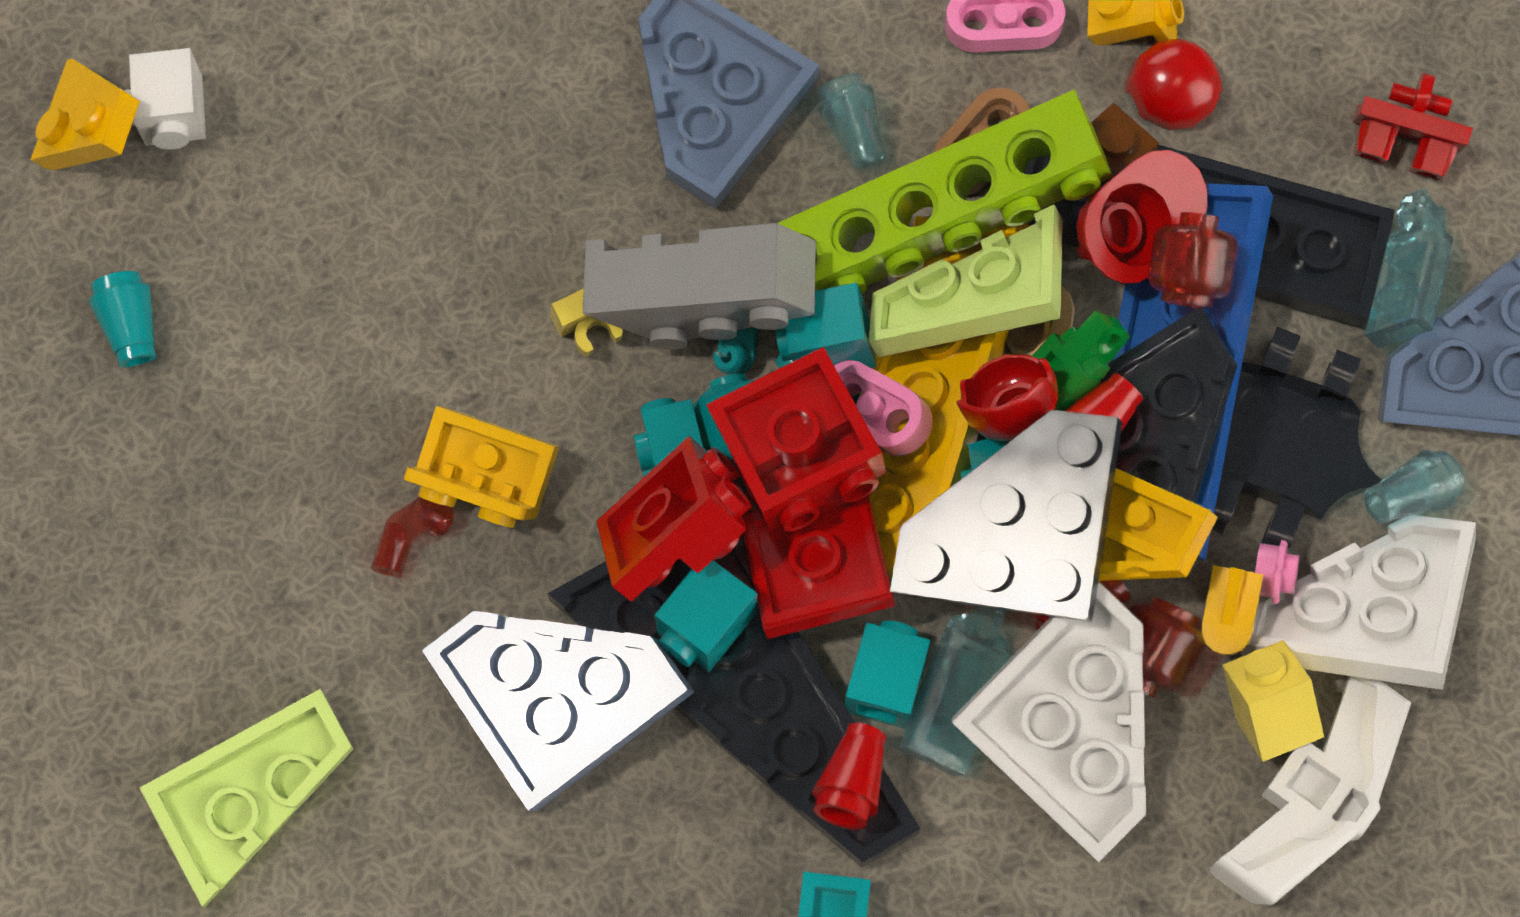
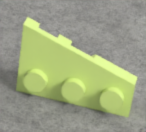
(991, 291)
(244, 789)

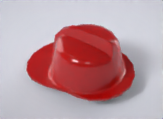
(1123, 215)

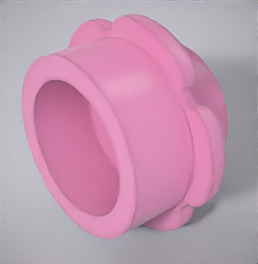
(1278, 570)

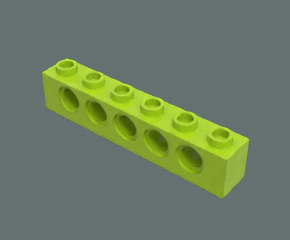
(943, 182)

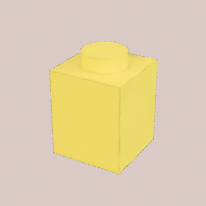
(1273, 700)

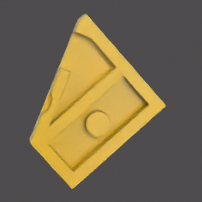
(85, 120)
(1151, 532)

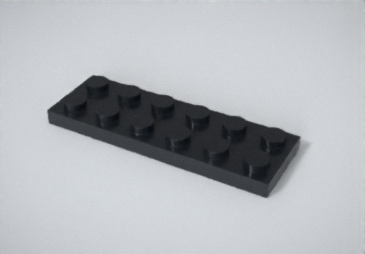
(1318, 245)

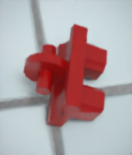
(1436, 137)

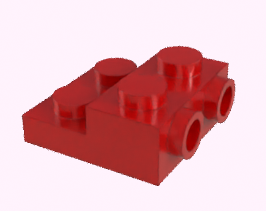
(798, 441)
(674, 512)

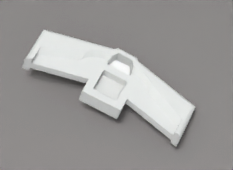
(1320, 796)

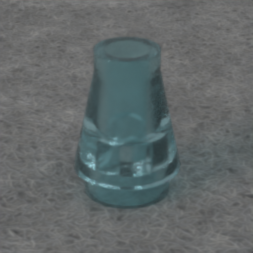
(852, 117)
(1419, 486)

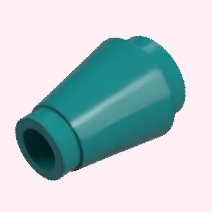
(125, 315)

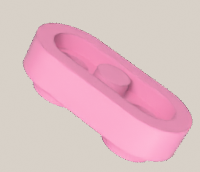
(1004, 24)
(885, 406)

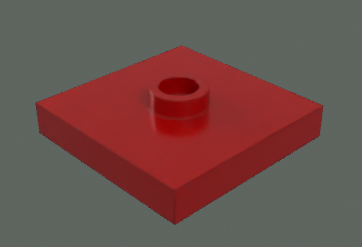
(820, 571)

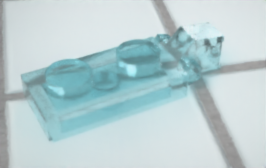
(1411, 272)
(960, 667)

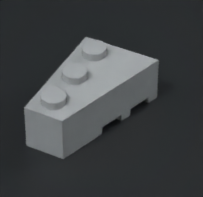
(702, 288)

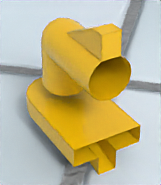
(1231, 609)

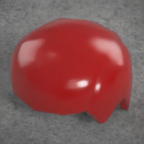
(1174, 84)
(1008, 395)

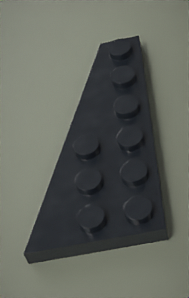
(758, 702)

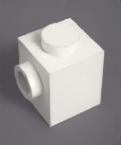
(169, 97)

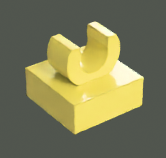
(569, 317)

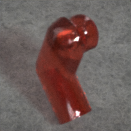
(404, 528)

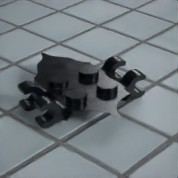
(1292, 440)

